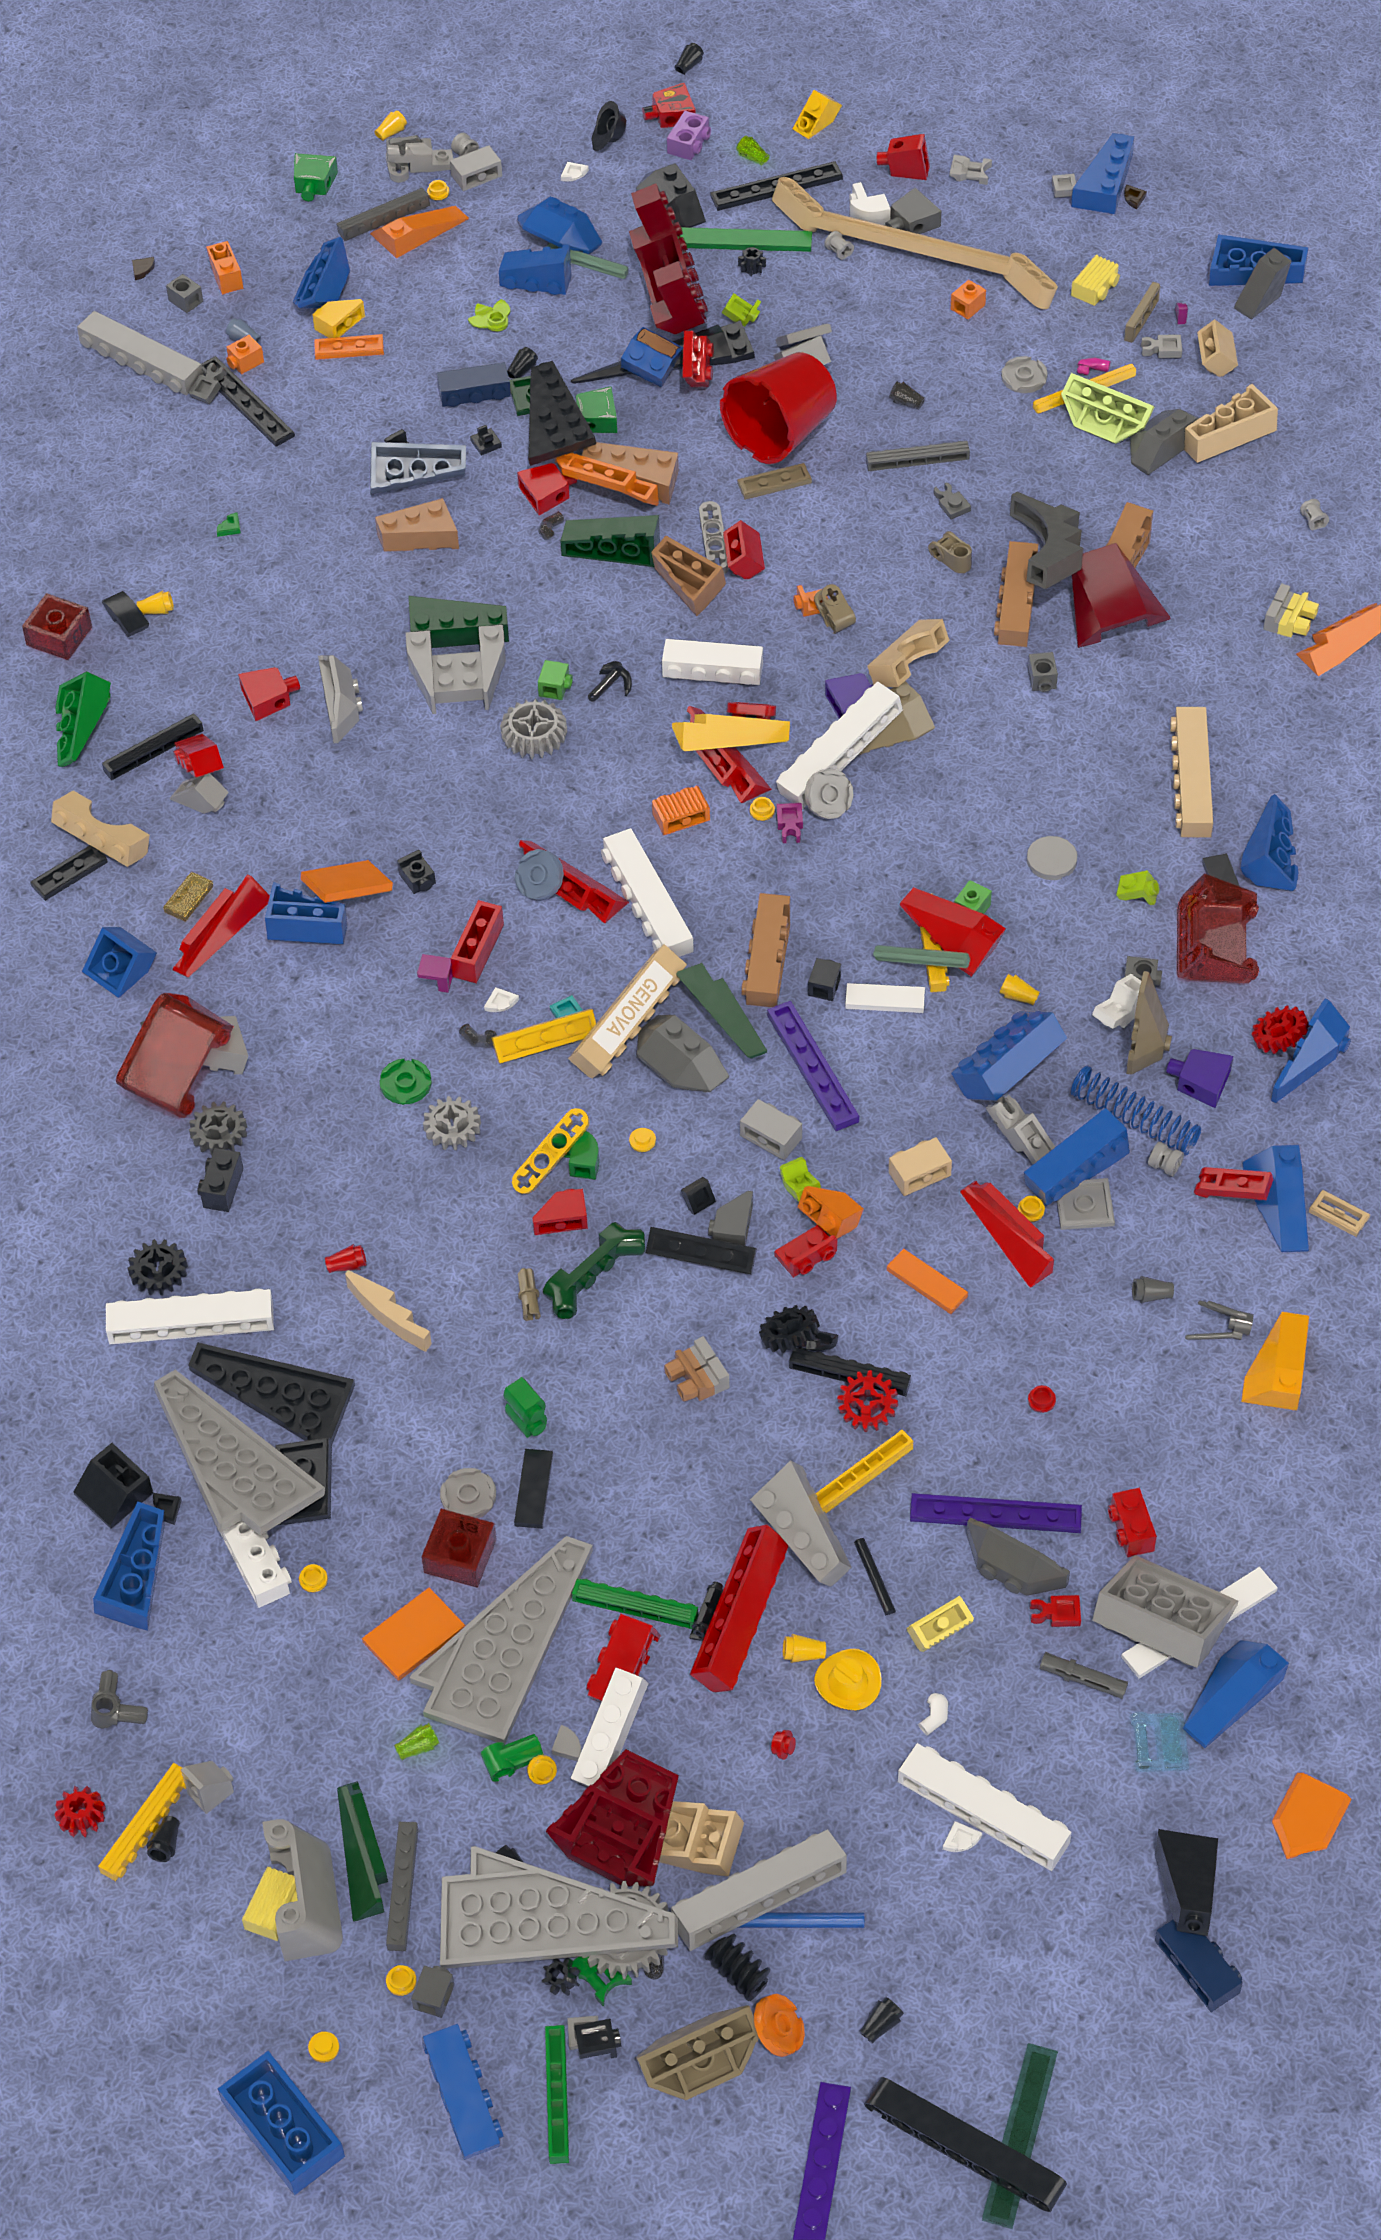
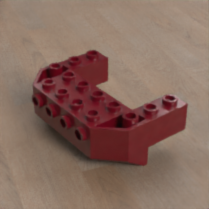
(666, 264)

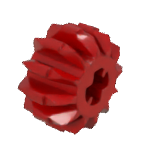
(84, 1818)

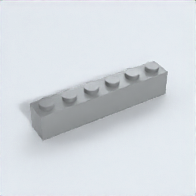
(139, 352)
(759, 1889)

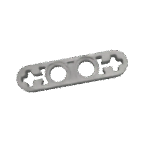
(711, 539)

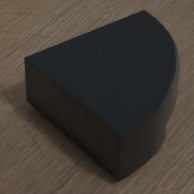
(822, 1341)
(169, 1504)

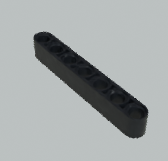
(966, 2144)

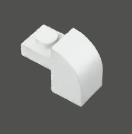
(870, 209)
(1122, 1004)

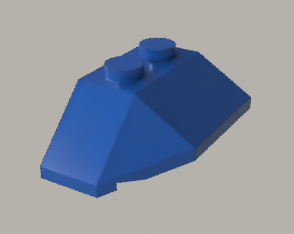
(560, 225)
(324, 276)

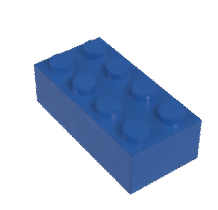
(1008, 1055)
(281, 2122)

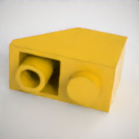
(816, 114)

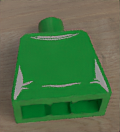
(314, 174)
(598, 410)

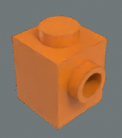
(968, 299)
(244, 354)

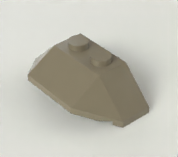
(700, 2053)

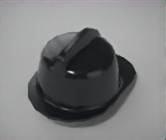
(609, 126)

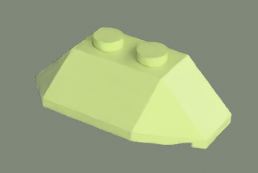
(1104, 410)

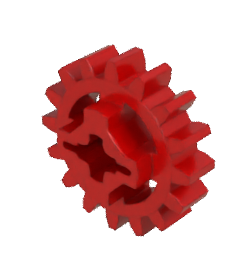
(1280, 1029)
(857, 1399)

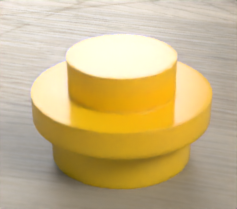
(438, 190)
(762, 809)
(642, 1139)
(1032, 1208)
(313, 1578)
(542, 1769)
(401, 1980)
(323, 2047)

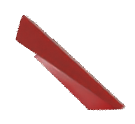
(732, 768)
(583, 890)
(220, 923)
(1011, 1231)

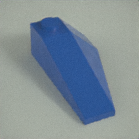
(1269, 849)

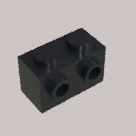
(221, 1179)

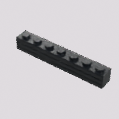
(152, 746)
(840, 1369)

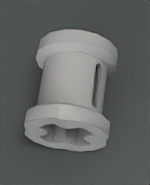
(839, 245)
(1314, 514)

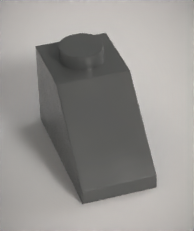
(733, 1220)

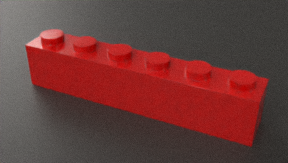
(739, 1609)

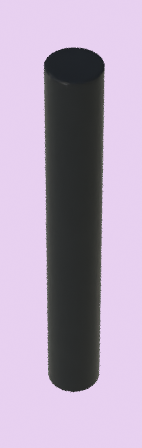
(874, 1576)

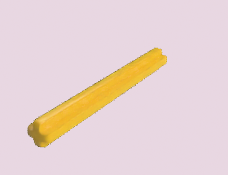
(1106, 379)

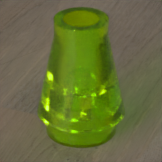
(752, 150)
(417, 1742)

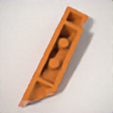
(607, 476)
(1342, 639)

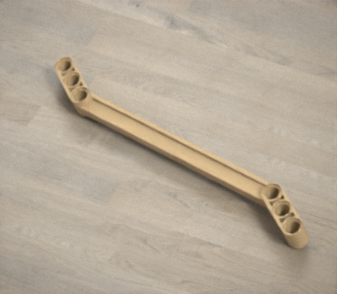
(1015, 269)

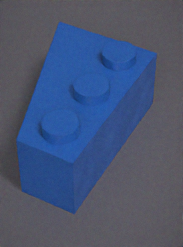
(537, 270)
(304, 918)

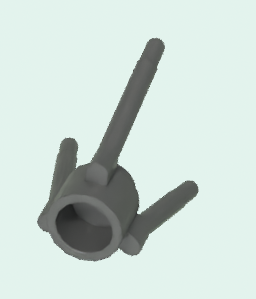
(1239, 1321)

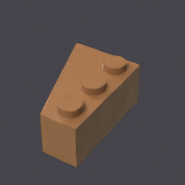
(688, 573)

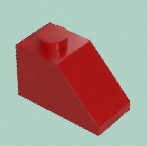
(562, 1213)

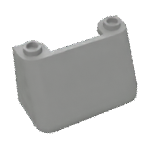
(312, 1922)

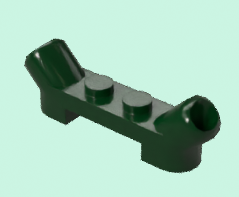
(564, 1287)

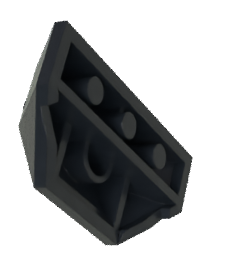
(679, 193)

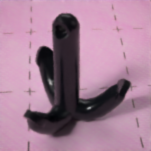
(614, 670)

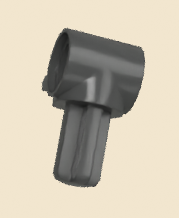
(107, 1699)

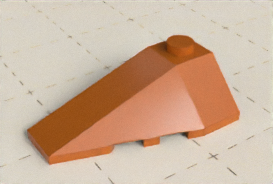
(414, 230)

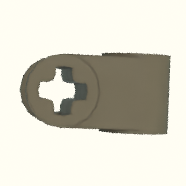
(952, 552)
(835, 610)

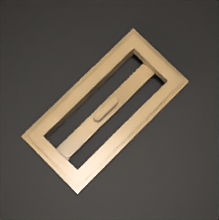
(1342, 1220)

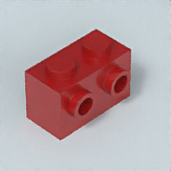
(743, 550)
(1133, 1522)

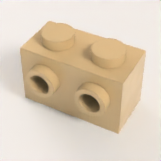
(1217, 348)
(920, 1166)

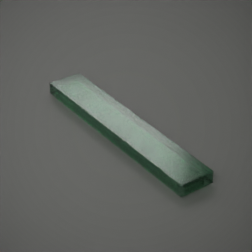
(1022, 2126)

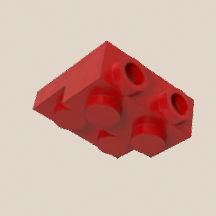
(696, 359)

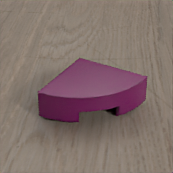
(1181, 313)

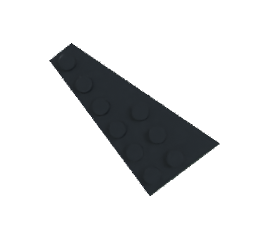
(289, 1395)

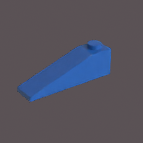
(1321, 1046)
(1285, 1203)
(1236, 1685)

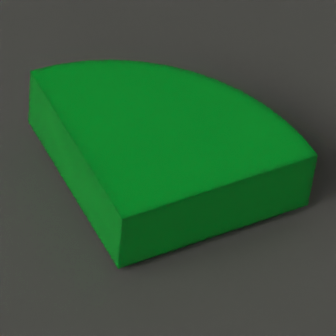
(229, 526)

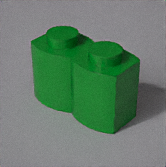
(525, 1408)

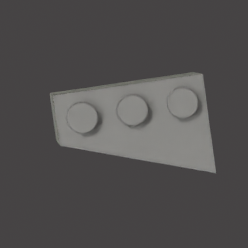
(232, 1055)

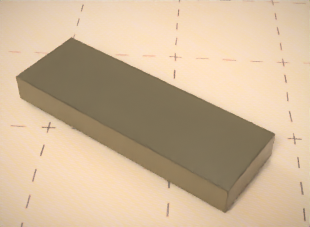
(1142, 312)
(774, 481)

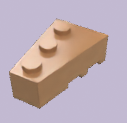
(418, 528)
(1133, 532)

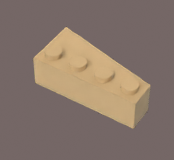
(1231, 425)

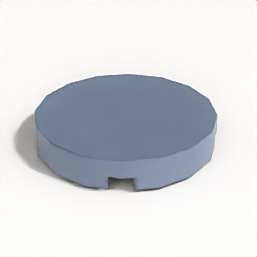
(539, 874)

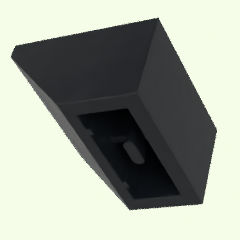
(112, 1485)

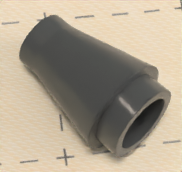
(1151, 1289)

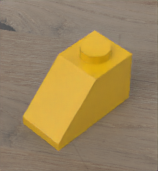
(338, 317)

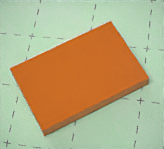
(346, 881)
(413, 1634)

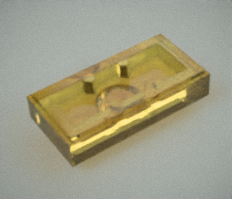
(188, 896)

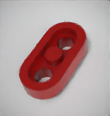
(762, 711)

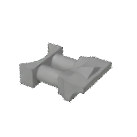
(964, 169)

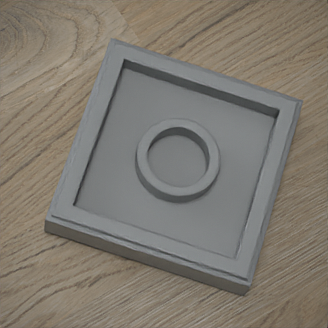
(803, 334)
(1087, 1206)

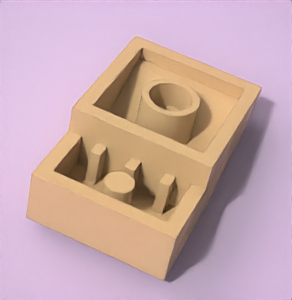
(701, 1838)

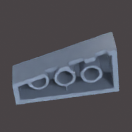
(413, 464)

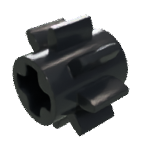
(751, 261)
(557, 1983)

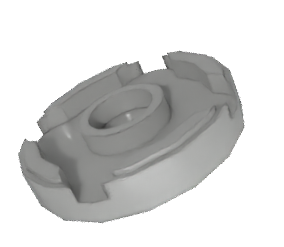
(1024, 381)
(828, 793)
(1052, 857)
(468, 1501)

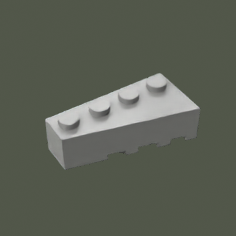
(798, 1518)

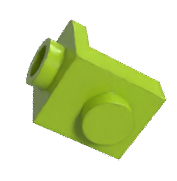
(740, 310)
(1137, 886)
(797, 1177)

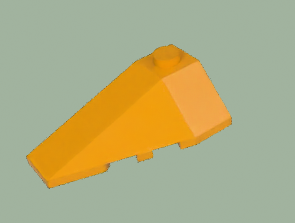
(1279, 1365)

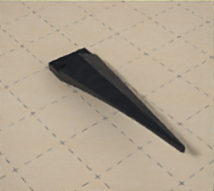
(729, 343)

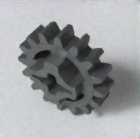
(213, 1127)

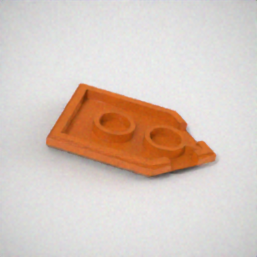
(1309, 1815)

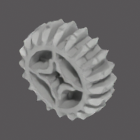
(546, 735)

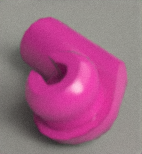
(1092, 363)

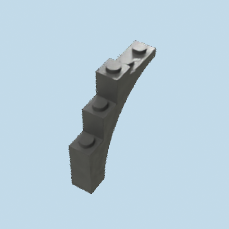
(1061, 539)

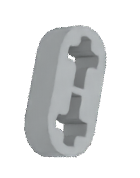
(398, 177)

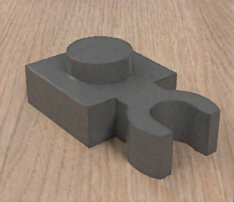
(207, 386)
(952, 503)

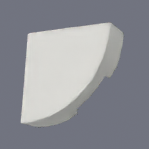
(573, 171)
(500, 1000)
(961, 1838)

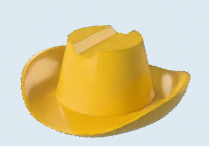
(849, 1679)

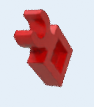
(1062, 1611)

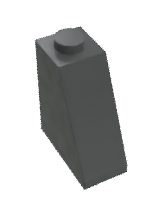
(1264, 284)

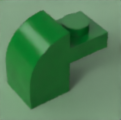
(582, 1155)

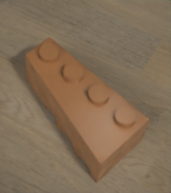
(649, 464)
(1015, 596)
(767, 951)

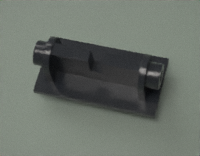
(706, 1612)

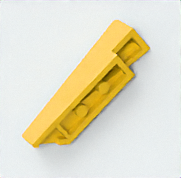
(723, 731)

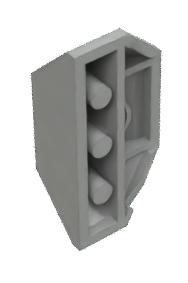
(339, 696)

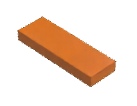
(349, 346)
(927, 1281)

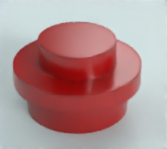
(1042, 1399)
(783, 1744)

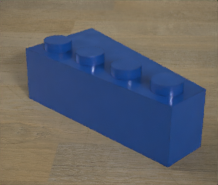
(1104, 178)
(1237, 257)
(1078, 1157)
(131, 1575)
(462, 2091)

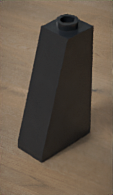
(1188, 1877)

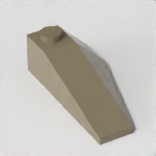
(908, 725)
(1149, 1030)

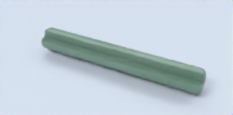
(596, 263)
(921, 956)

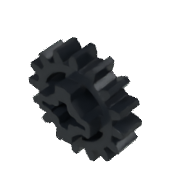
(170, 1269)
(789, 1329)

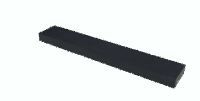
(765, 188)
(251, 405)

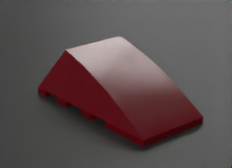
(1111, 595)
(620, 1821)

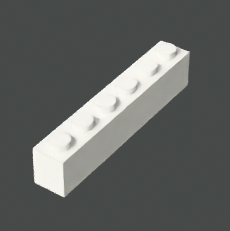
(842, 740)
(646, 893)
(189, 1316)
(984, 1806)

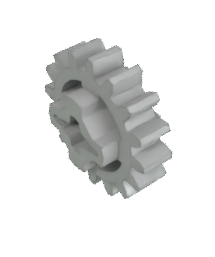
(465, 1121)

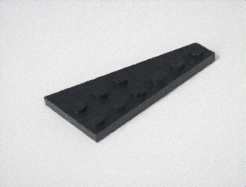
(555, 418)

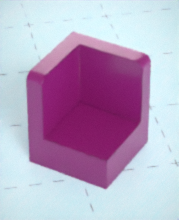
(437, 969)

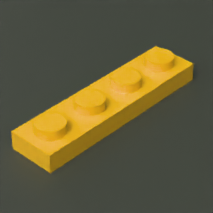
(543, 1036)

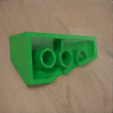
(81, 706)

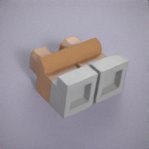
(700, 1368)

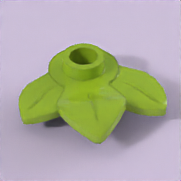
(491, 318)

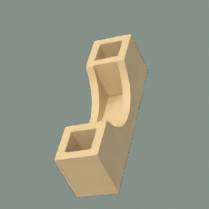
(919, 640)
(120, 842)

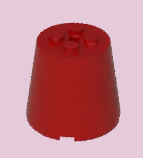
(777, 405)

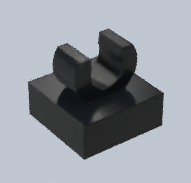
(485, 440)
(698, 1195)

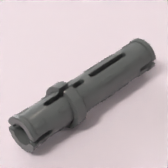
(1078, 1673)

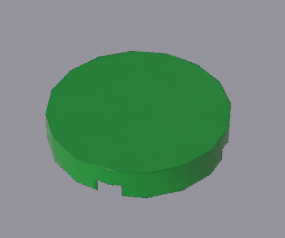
(400, 1087)

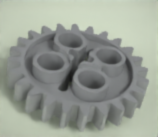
(632, 1960)

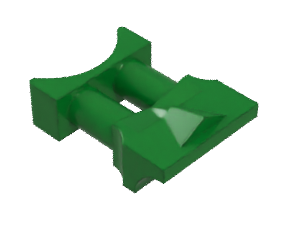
(590, 1975)

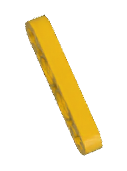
(554, 1154)

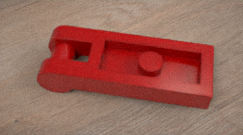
(1233, 1183)

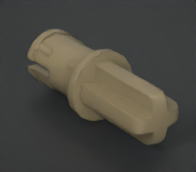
(528, 1294)

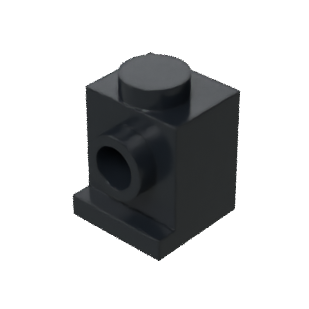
(416, 872)

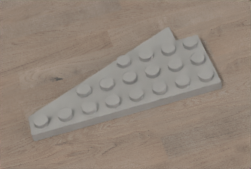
(231, 1463)
(493, 1661)
(531, 1914)

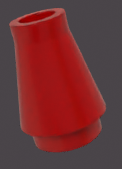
(347, 1259)

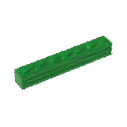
(634, 1603)
(557, 2094)

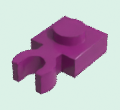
(790, 820)

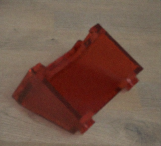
(1213, 932)
(171, 1052)

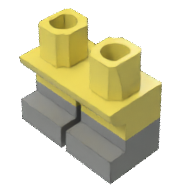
(1287, 611)

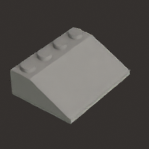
(1164, 1610)

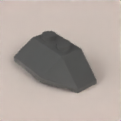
(1160, 439)
(679, 1055)
(1013, 1562)

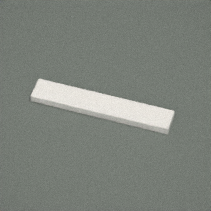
(1247, 1590)

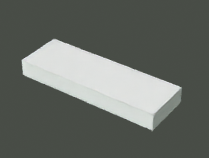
(885, 998)

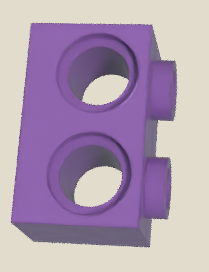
(688, 135)

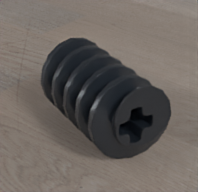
(738, 1966)

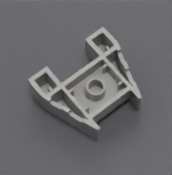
(457, 675)

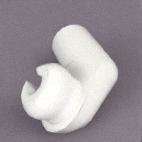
(938, 1713)

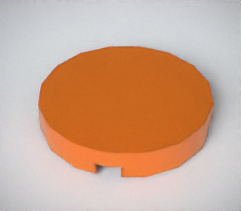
(778, 2025)

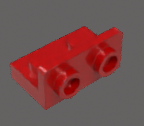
(806, 1251)

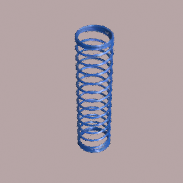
(1084, 1081)

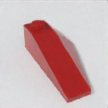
(954, 926)

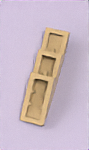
(382, 1305)

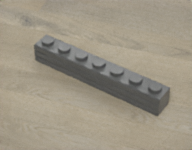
(383, 214)
(917, 456)
(402, 1886)

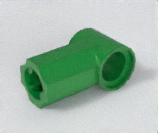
(507, 1758)

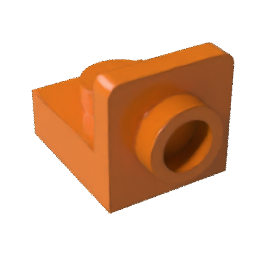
(805, 601)

